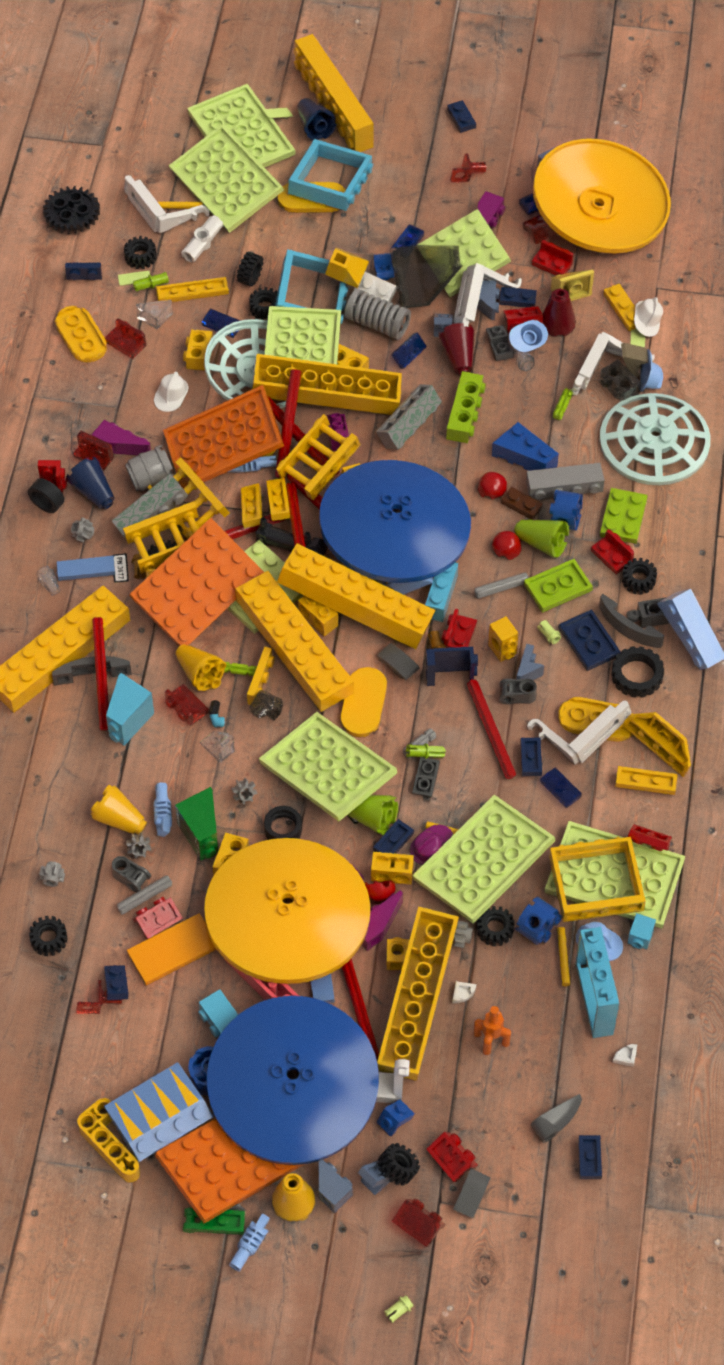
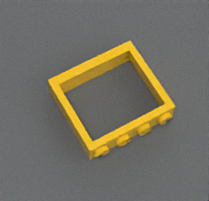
(603, 907)

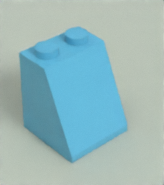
(128, 709)

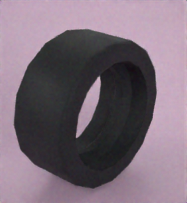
(46, 495)
(279, 812)

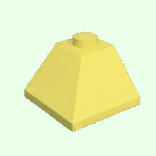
(578, 283)

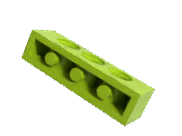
(465, 407)

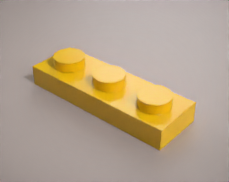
(621, 304)
(278, 499)
(251, 505)
(261, 674)
(646, 780)

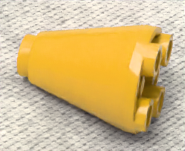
(201, 667)
(118, 811)
(293, 1198)

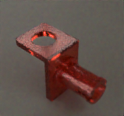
(468, 168)
(96, 1006)

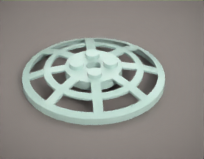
(246, 361)
(655, 444)

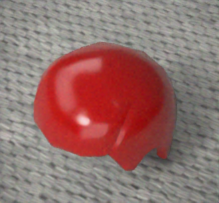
(492, 485)
(507, 545)
(380, 890)

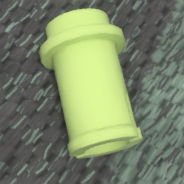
(549, 632)
(400, 1307)

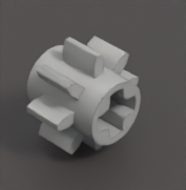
(82, 529)
(247, 794)
(141, 841)
(52, 874)
(463, 934)

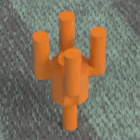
(492, 1029)

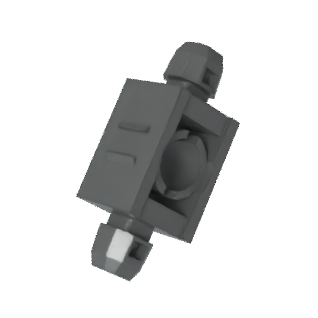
(645, 616)

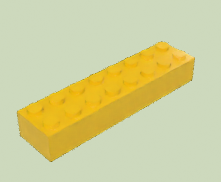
(334, 93)
(330, 384)
(356, 596)
(294, 641)
(63, 642)
(418, 991)

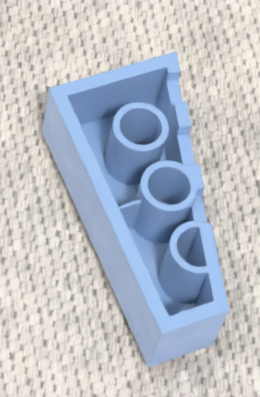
(692, 628)

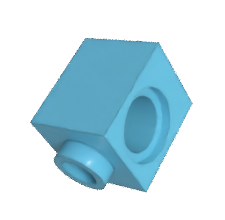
(641, 931)

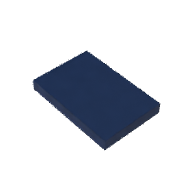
(589, 640)

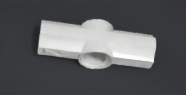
(202, 238)

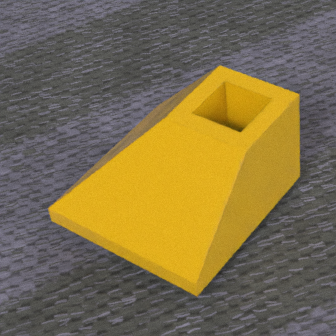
(346, 267)

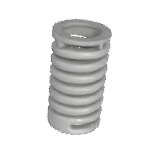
(377, 314)

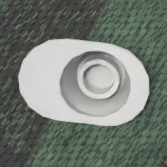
(648, 316)
(171, 392)

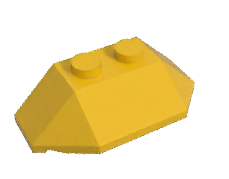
(661, 739)

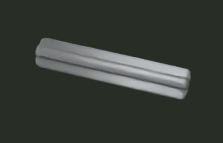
(500, 585)
(144, 894)

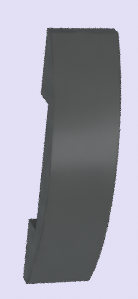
(648, 637)
(86, 665)

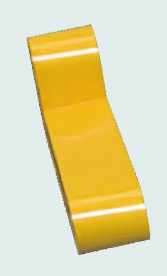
(111, 1144)

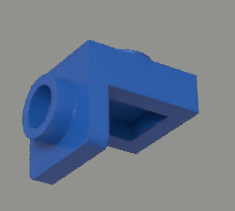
(383, 266)
(394, 1116)

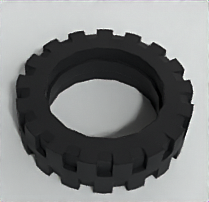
(633, 688)

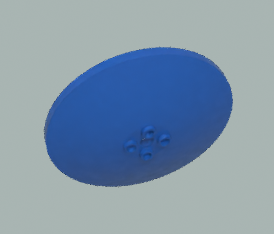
(388, 545)
(298, 1117)

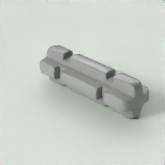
(428, 735)

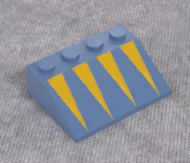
(158, 1112)

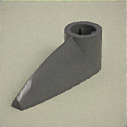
(556, 1119)

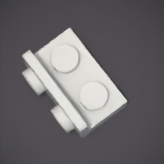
(377, 287)

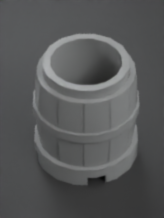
(149, 468)

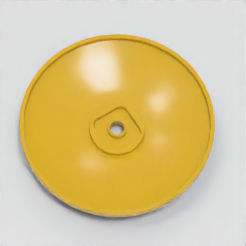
(608, 173)
(281, 939)

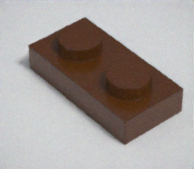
(522, 503)

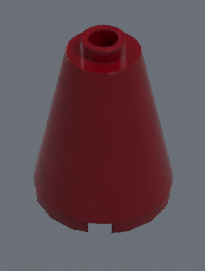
(559, 314)
(458, 346)

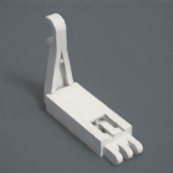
(153, 212)
(471, 288)
(602, 342)
(591, 737)
(392, 1083)

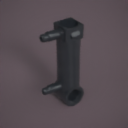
(283, 539)

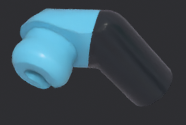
(214, 714)

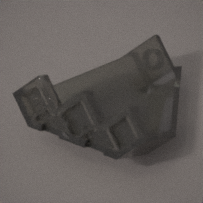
(423, 272)

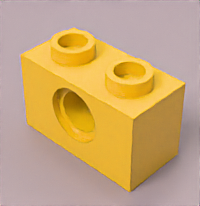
(503, 639)

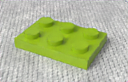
(624, 514)
(558, 585)

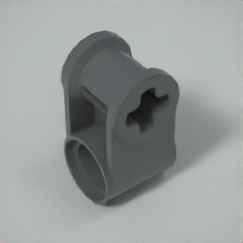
(517, 691)
(132, 876)

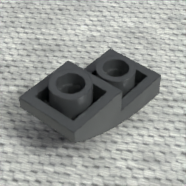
(499, 342)
(399, 661)
(426, 777)
(471, 1193)

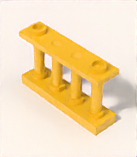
(324, 472)
(205, 496)
(156, 524)

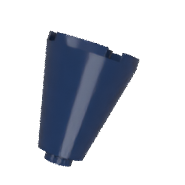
(316, 119)
(92, 483)

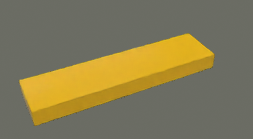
(193, 289)

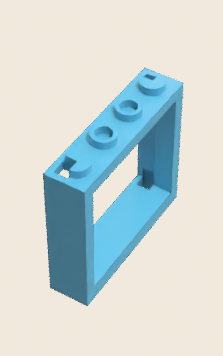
(324, 195)
(308, 262)
(597, 982)

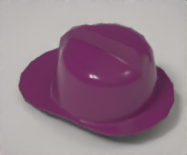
(429, 842)

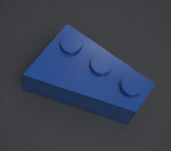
(525, 449)

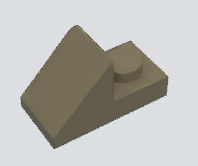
(634, 357)

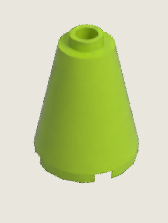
(544, 535)
(376, 812)

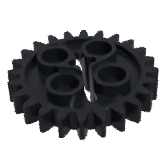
(71, 210)

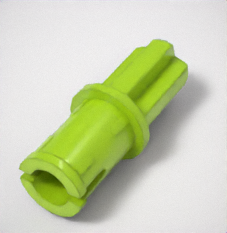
(150, 281)
(425, 751)

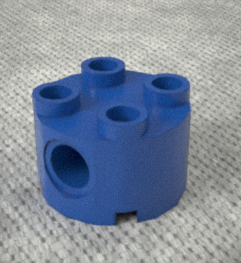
(567, 508)
(529, 918)
(198, 1069)

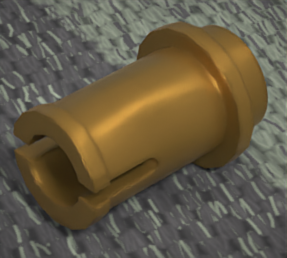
(136, 557)
(435, 640)

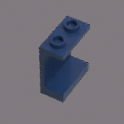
(449, 661)

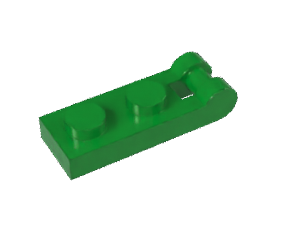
(226, 1223)

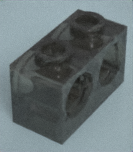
(619, 381)

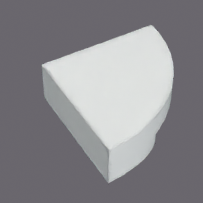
(463, 991)
(626, 1055)

